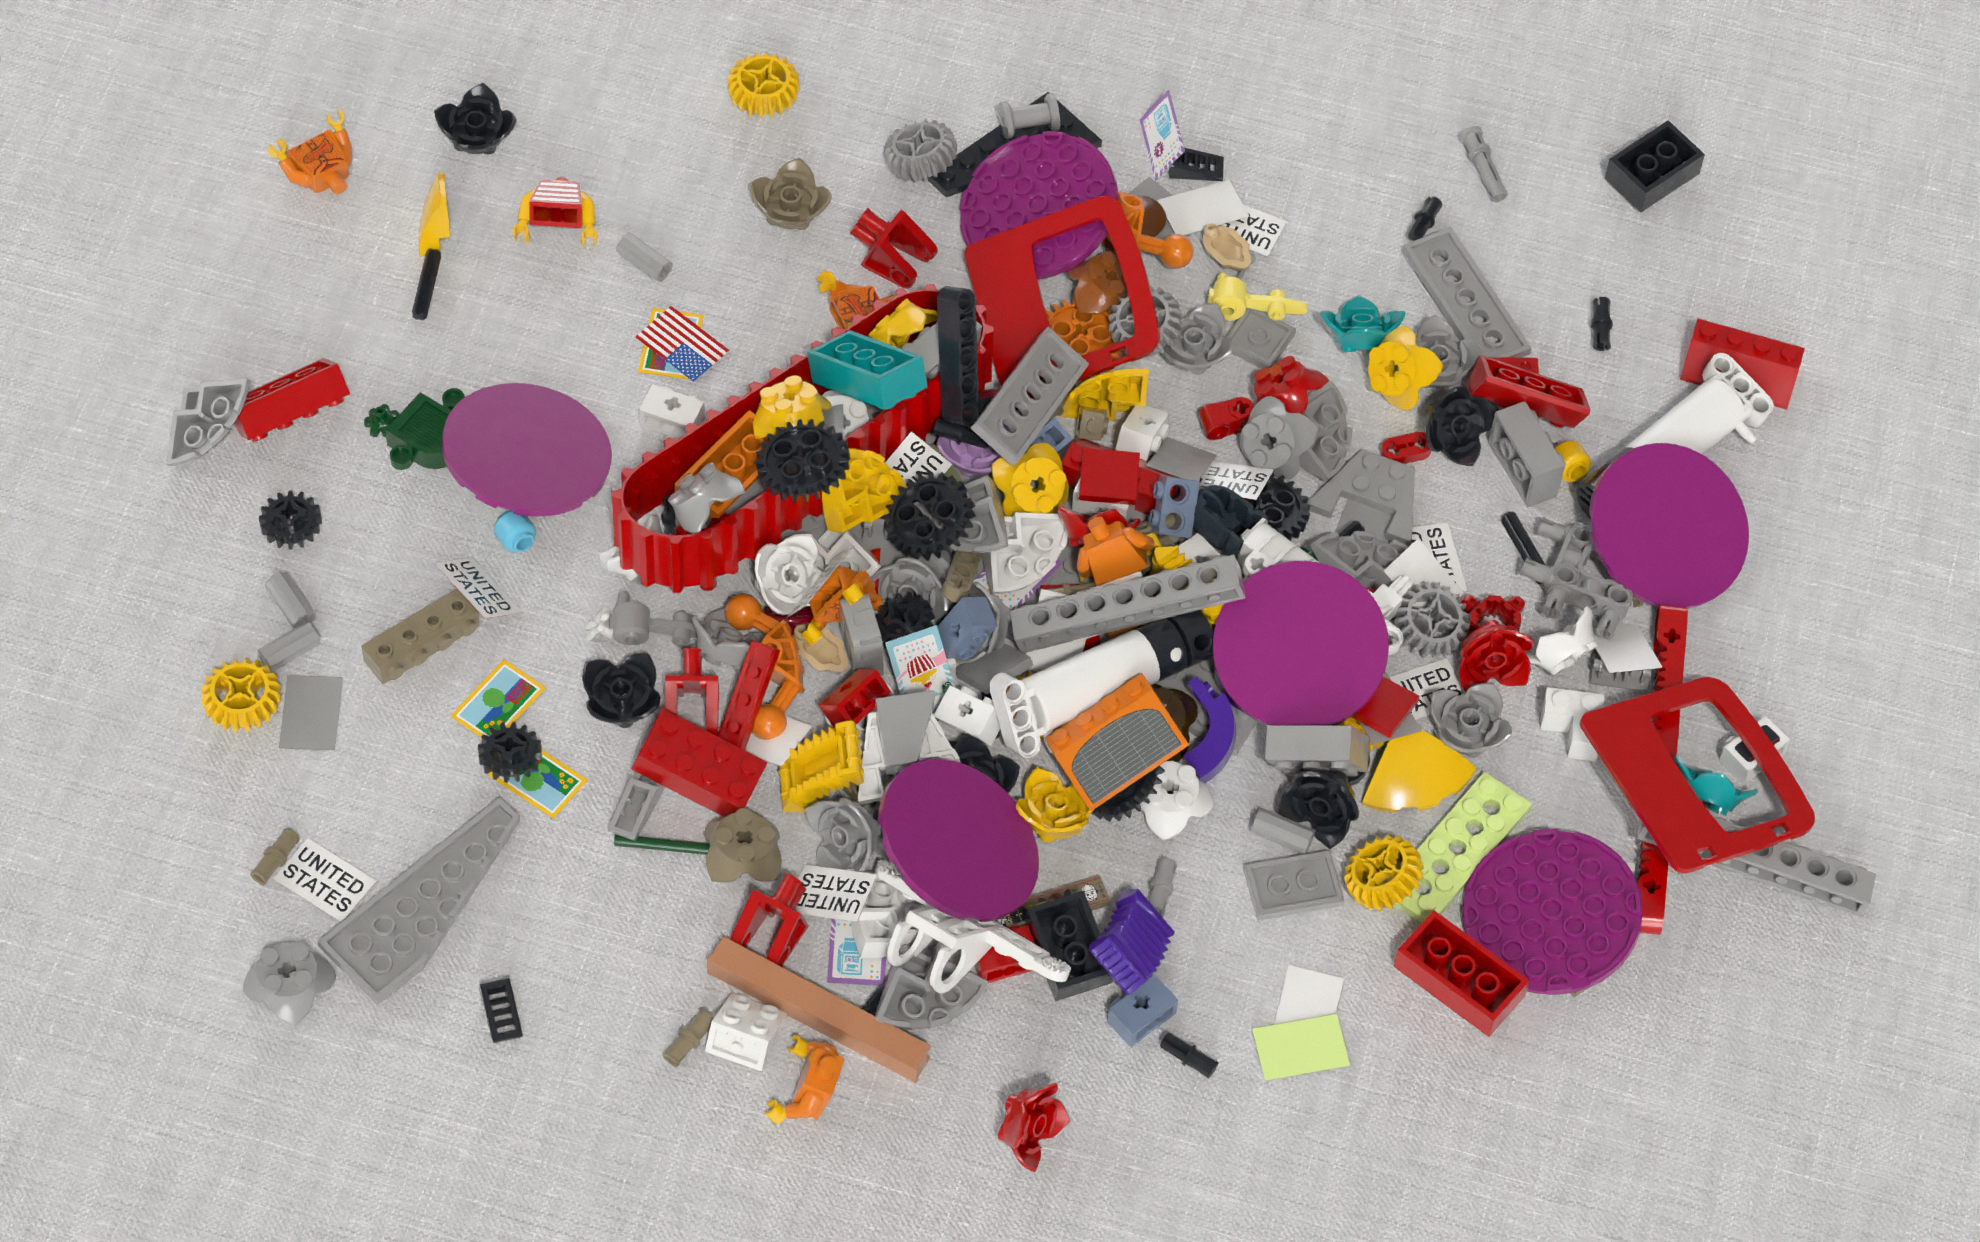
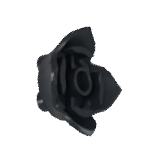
(477, 122)
(1456, 424)
(632, 676)
(977, 755)
(1322, 800)

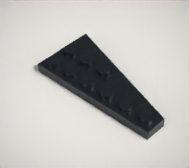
(959, 175)

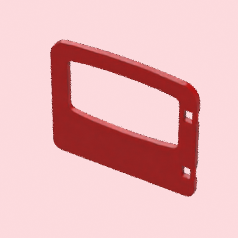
(1009, 288)
(1662, 795)

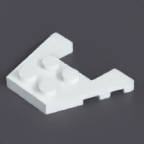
(934, 747)

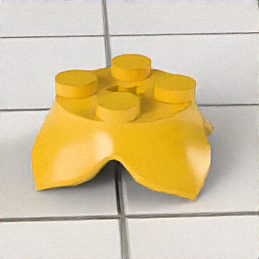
(902, 323)
(1416, 366)
(788, 403)
(1014, 481)
(1052, 807)

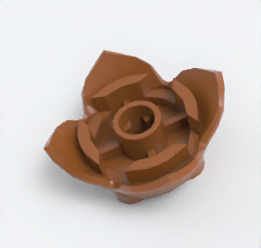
(1098, 283)

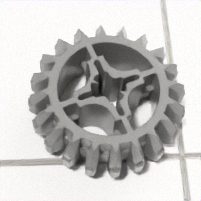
(920, 150)
(1168, 319)
(1450, 621)

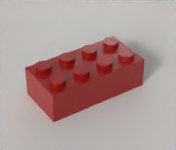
(698, 765)
(1461, 973)

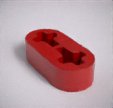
(1406, 448)

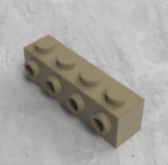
(420, 636)

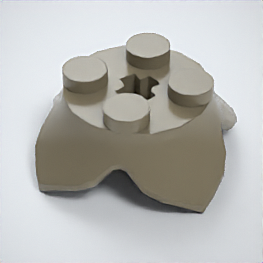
(791, 197)
(755, 856)

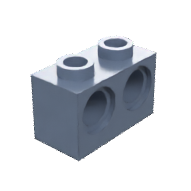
(1182, 507)

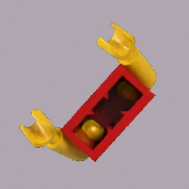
(557, 205)

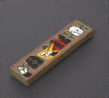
(1093, 889)

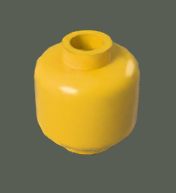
(1576, 460)

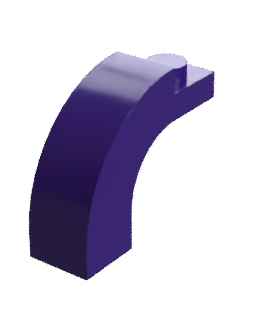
(1218, 745)

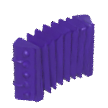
(1133, 941)

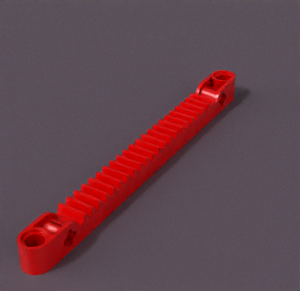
(1670, 651)

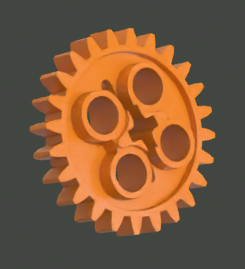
(1081, 335)

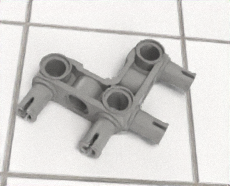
(1572, 584)

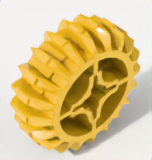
(763, 84)
(240, 704)
(1381, 866)

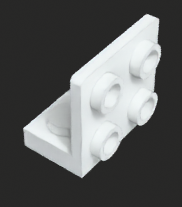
(744, 1031)

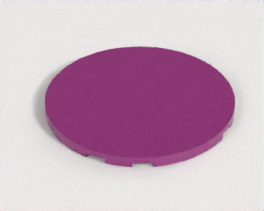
(1035, 180)
(526, 449)
(1669, 525)
(1301, 645)
(958, 840)
(1555, 909)

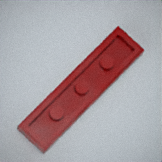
(748, 694)

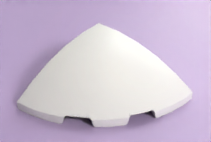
(835, 543)
(1031, 552)
(879, 918)

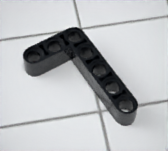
(958, 358)

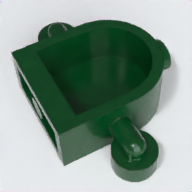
(419, 431)

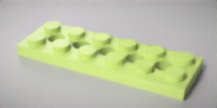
(1453, 831)

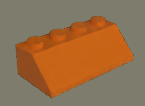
(733, 455)

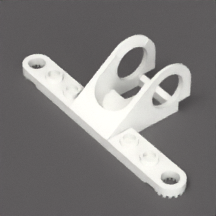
(972, 938)

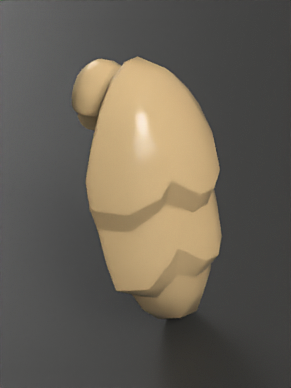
(1227, 247)
(825, 654)

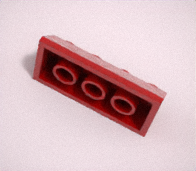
(1766, 360)
(1511, 385)
(291, 397)
(1146, 475)

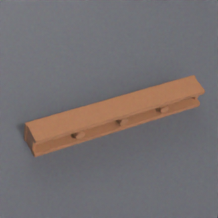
(818, 1009)

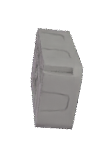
(861, 635)

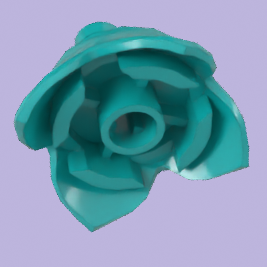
(1361, 324)
(1714, 788)

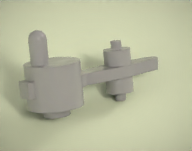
(633, 623)

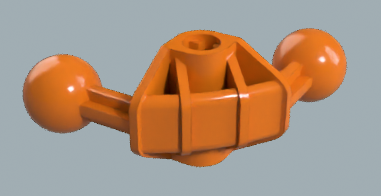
(1174, 250)
(745, 613)

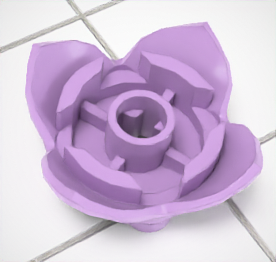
(967, 457)

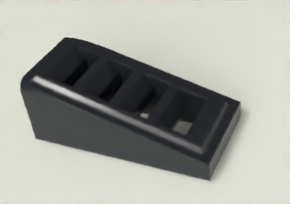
(1185, 171)
(497, 987)

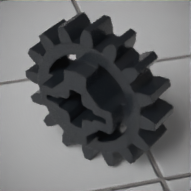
(304, 521)
(913, 610)
(509, 752)

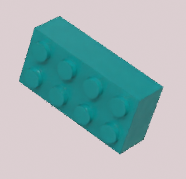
(867, 369)

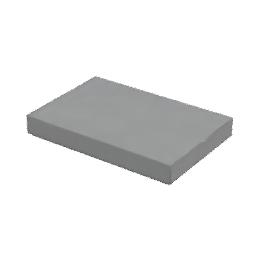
(1293, 885)

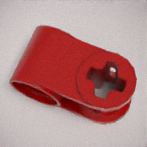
(1223, 418)

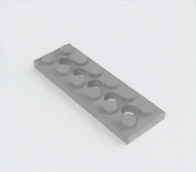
(1471, 284)
(1046, 396)

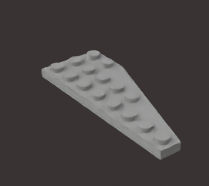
(408, 919)

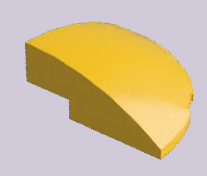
(434, 217)
(1109, 391)
(862, 493)
(1417, 773)

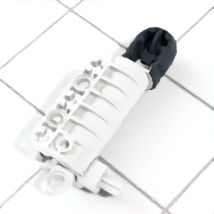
(1261, 546)

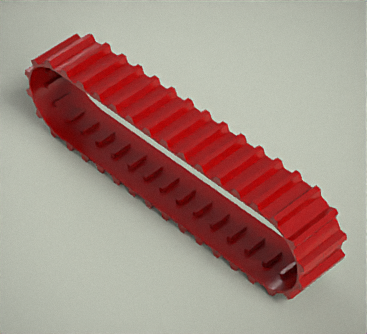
(707, 554)

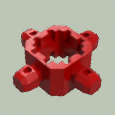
(1493, 605)

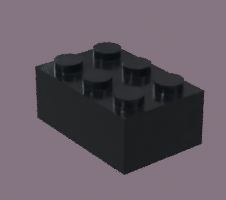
(1654, 166)
(1066, 931)

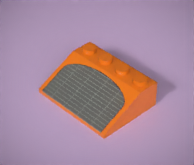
(1116, 741)

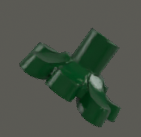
(380, 419)

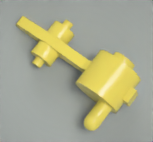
(1233, 299)

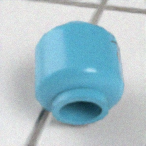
(515, 532)

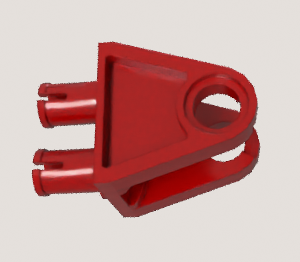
(883, 237)
(694, 682)
(782, 905)

